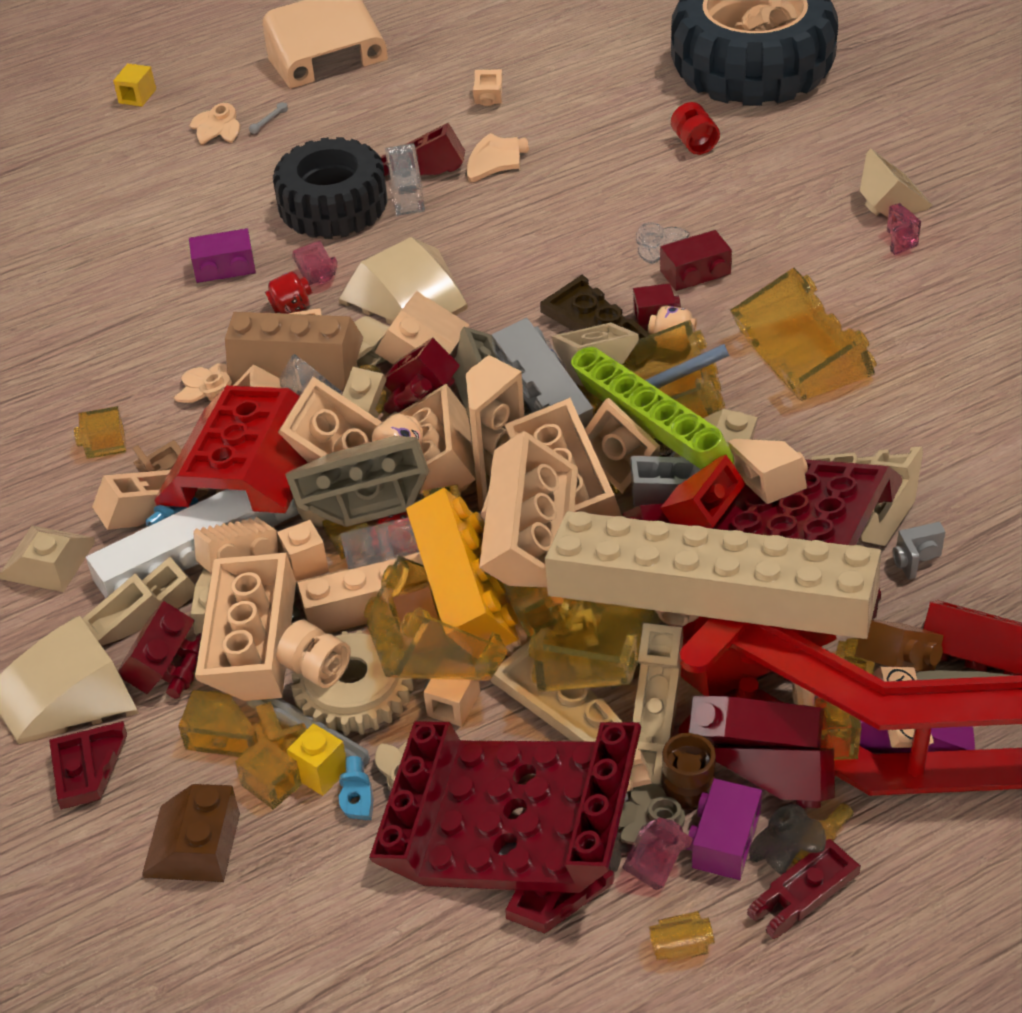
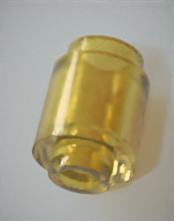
(681, 937)

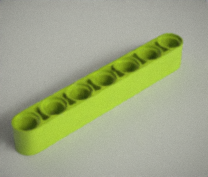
(651, 408)

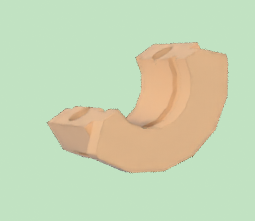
(773, 13)

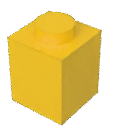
(134, 85)
(319, 758)

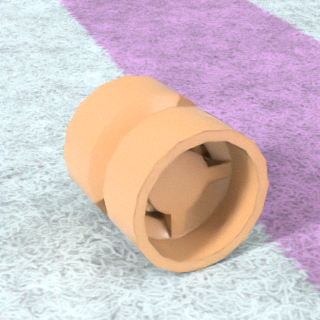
(313, 653)

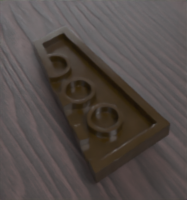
(583, 307)

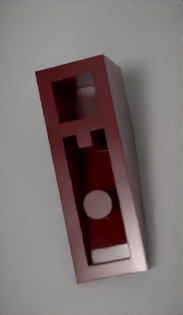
(436, 151)
(756, 723)
(784, 772)

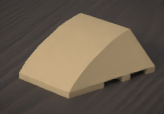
(392, 277)
(887, 515)
(61, 685)

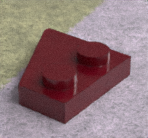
(85, 762)
(547, 909)

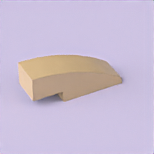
(136, 600)

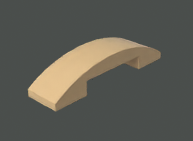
(657, 692)

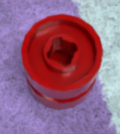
(695, 128)

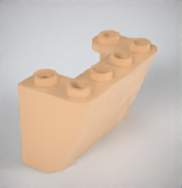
(317, 28)

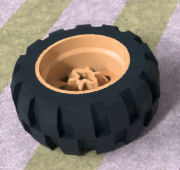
(754, 65)

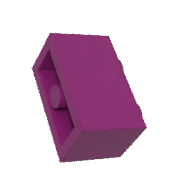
(222, 255)
(725, 828)

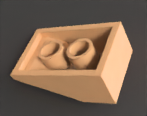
(417, 324)
(326, 422)

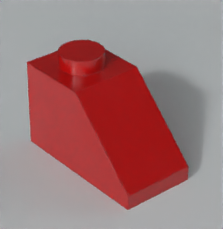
(704, 495)

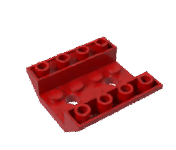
(251, 443)

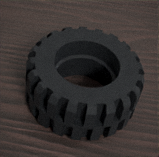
(330, 187)

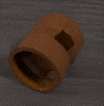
(688, 768)

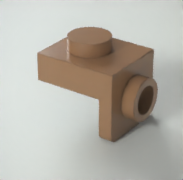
(159, 460)

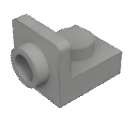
(917, 545)

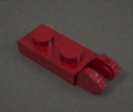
(804, 887)

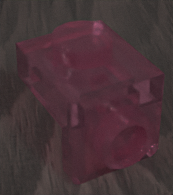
(904, 229)
(315, 263)
(656, 851)

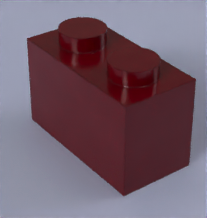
(695, 260)

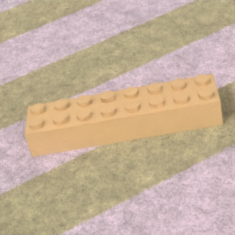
(715, 573)

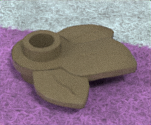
(646, 805)

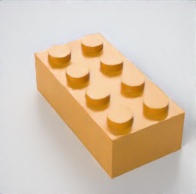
(451, 552)

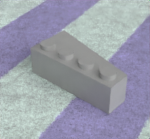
(543, 376)

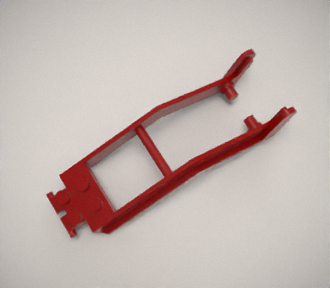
(881, 705)

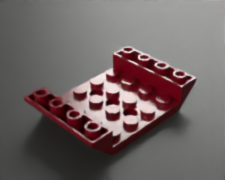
(829, 510)
(456, 803)

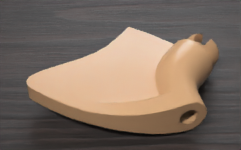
(495, 155)

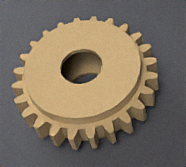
(356, 704)

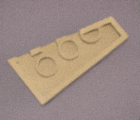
(571, 712)

